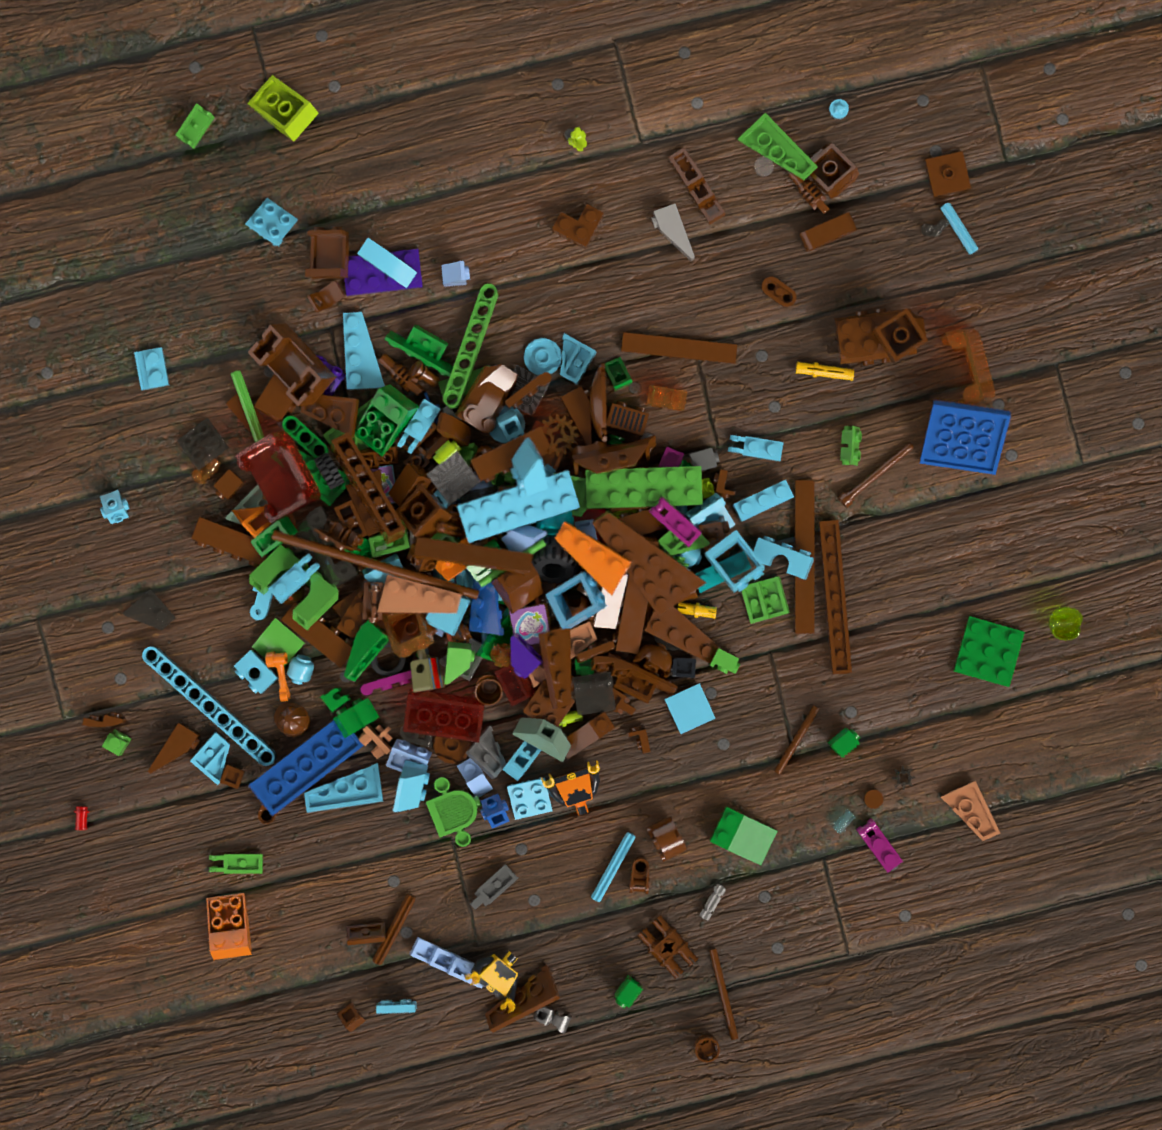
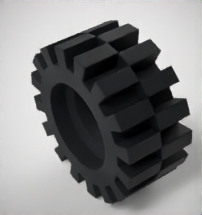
(328, 470)

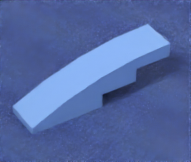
(443, 959)

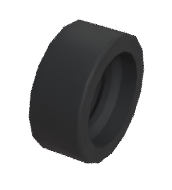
(385, 672)

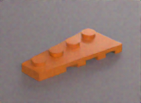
(597, 559)

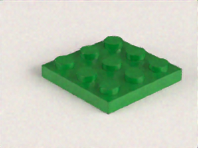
(989, 651)

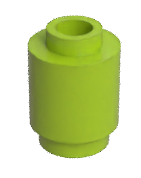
(446, 451)

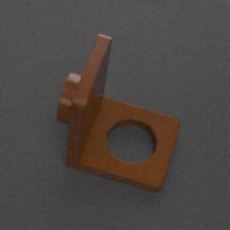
(327, 296)

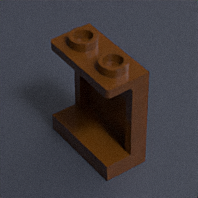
(328, 253)

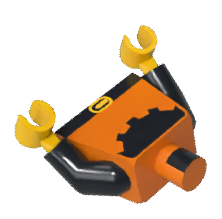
(575, 787)

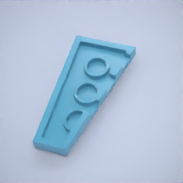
(360, 358)

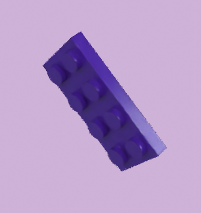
(366, 279)

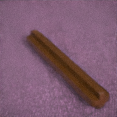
(394, 929)

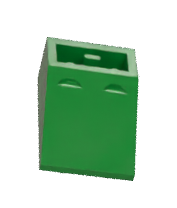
(385, 419)

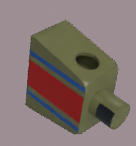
(426, 672)

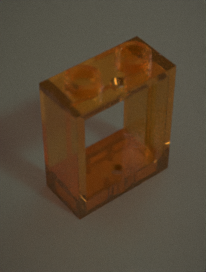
(418, 643)

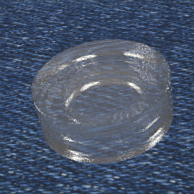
(763, 167)

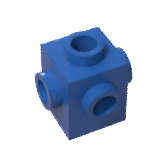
(492, 807)

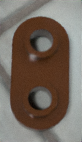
(779, 291)

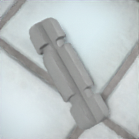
(712, 902)

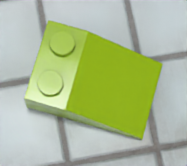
(283, 108)

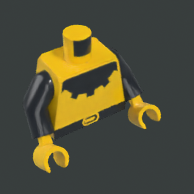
(497, 977)

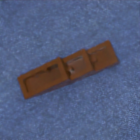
(696, 186)

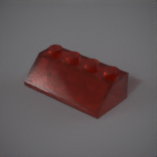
(444, 715)

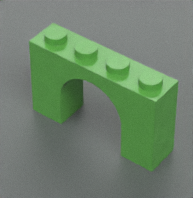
(321, 594)

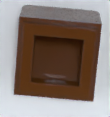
(351, 1017)

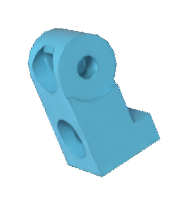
(262, 605)

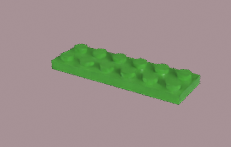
(644, 487)

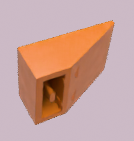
(228, 926)

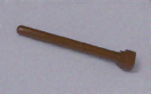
(847, 497)

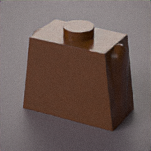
(275, 401)

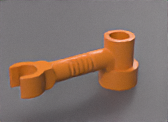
(278, 660)

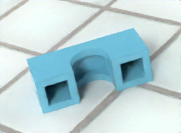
(763, 500)
(799, 562)

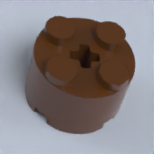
(666, 838)

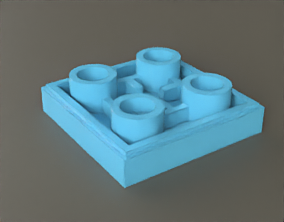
(690, 708)

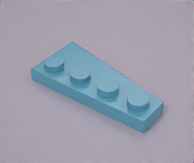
(348, 791)

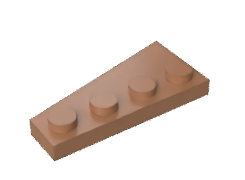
(412, 597)

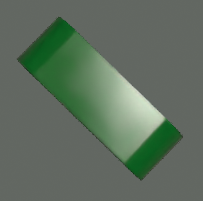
(297, 433)

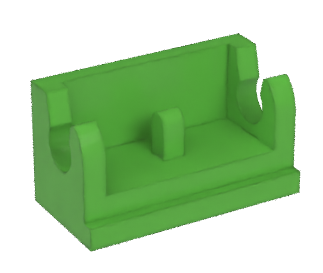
(195, 126)

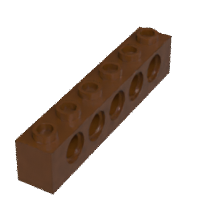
(367, 488)

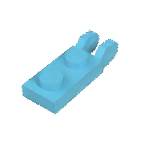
(419, 424)
(758, 448)
(293, 579)

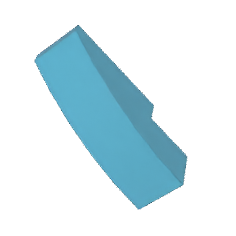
(387, 263)

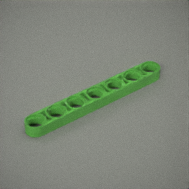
(472, 355)

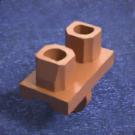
(382, 746)

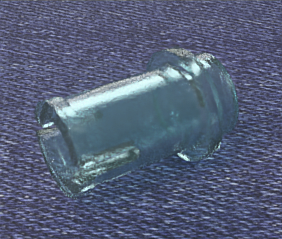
(842, 823)

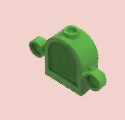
(453, 811)

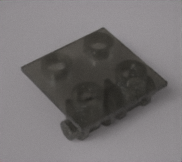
(594, 693)

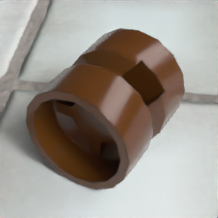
(706, 1048)

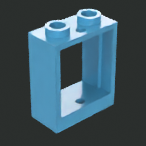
(561, 608)

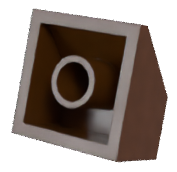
(518, 588)

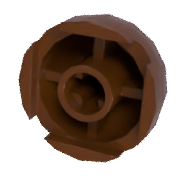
(655, 659)

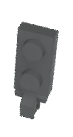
(494, 887)

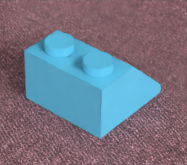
(529, 469)
(411, 786)

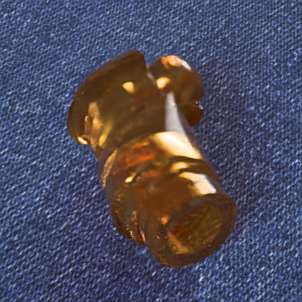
(205, 472)

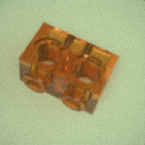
(666, 398)

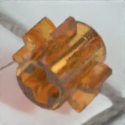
(501, 655)

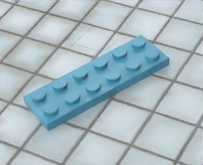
(514, 509)

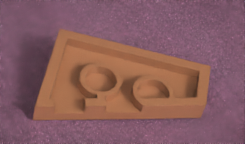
(973, 810)

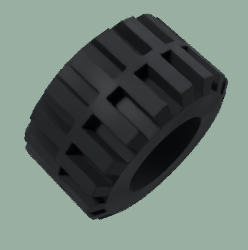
(554, 562)

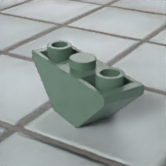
(543, 736)

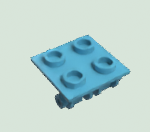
(271, 222)
(529, 798)

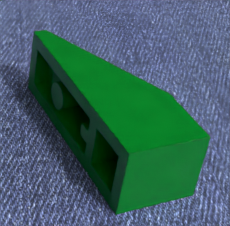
(366, 646)

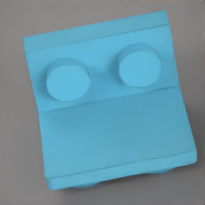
(710, 510)

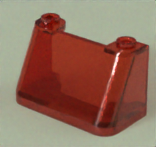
(279, 475)

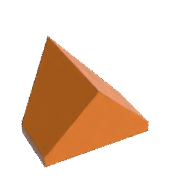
(253, 519)

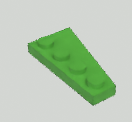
(774, 144)

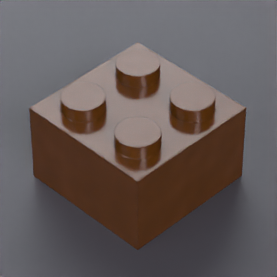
(900, 335)
(422, 513)

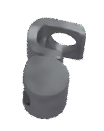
(546, 1016)

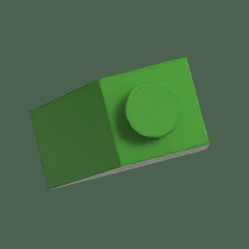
(457, 660)

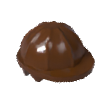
(292, 719)

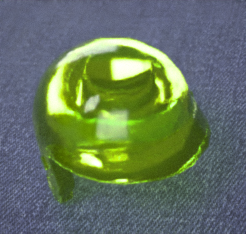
(1065, 623)

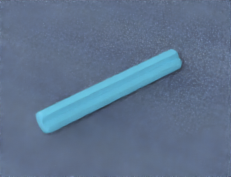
(613, 867)

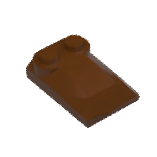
(487, 397)

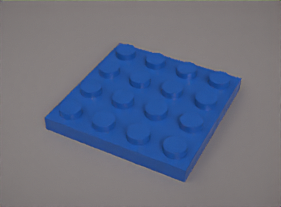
(965, 437)

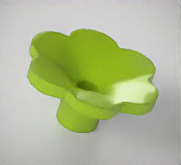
(577, 139)

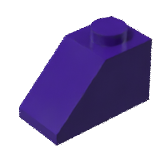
(523, 656)

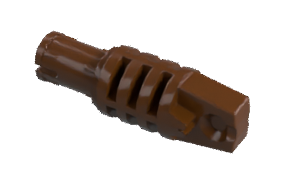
(810, 193)
(401, 375)

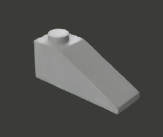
(671, 226)

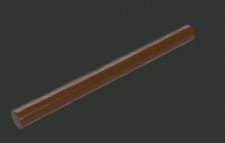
(723, 994)

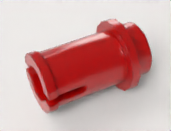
(81, 817)

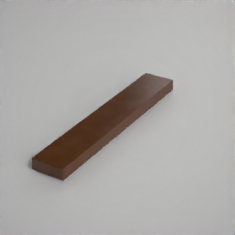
(679, 348)
(473, 555)

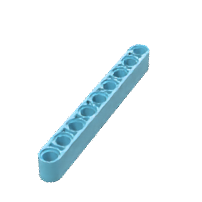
(200, 702)

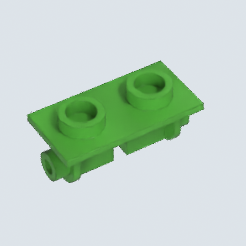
(852, 437)

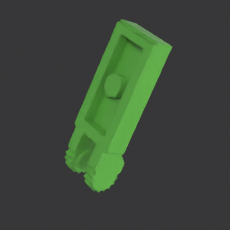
(238, 863)

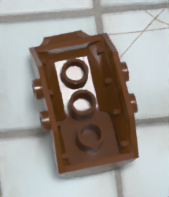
(858, 341)
(604, 458)

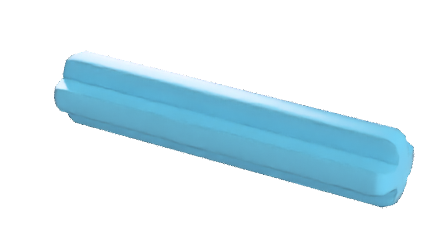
(959, 228)

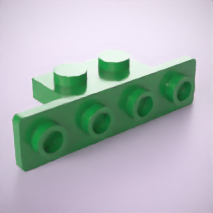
(424, 347)

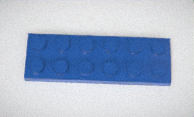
(304, 767)

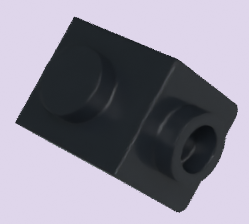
(683, 667)

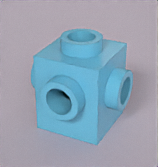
(114, 507)

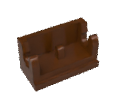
(432, 444)

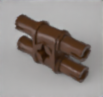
(678, 946)

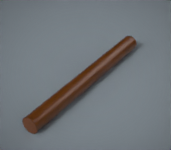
(796, 740)

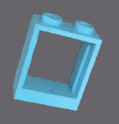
(723, 546)

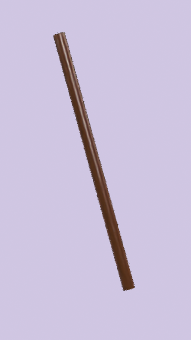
(375, 564)

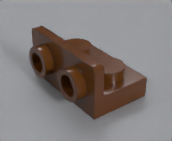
(715, 532)

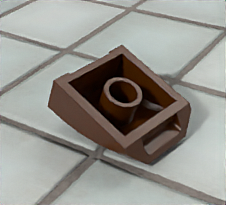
(834, 170)

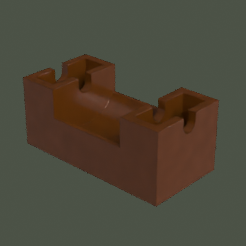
(293, 364)

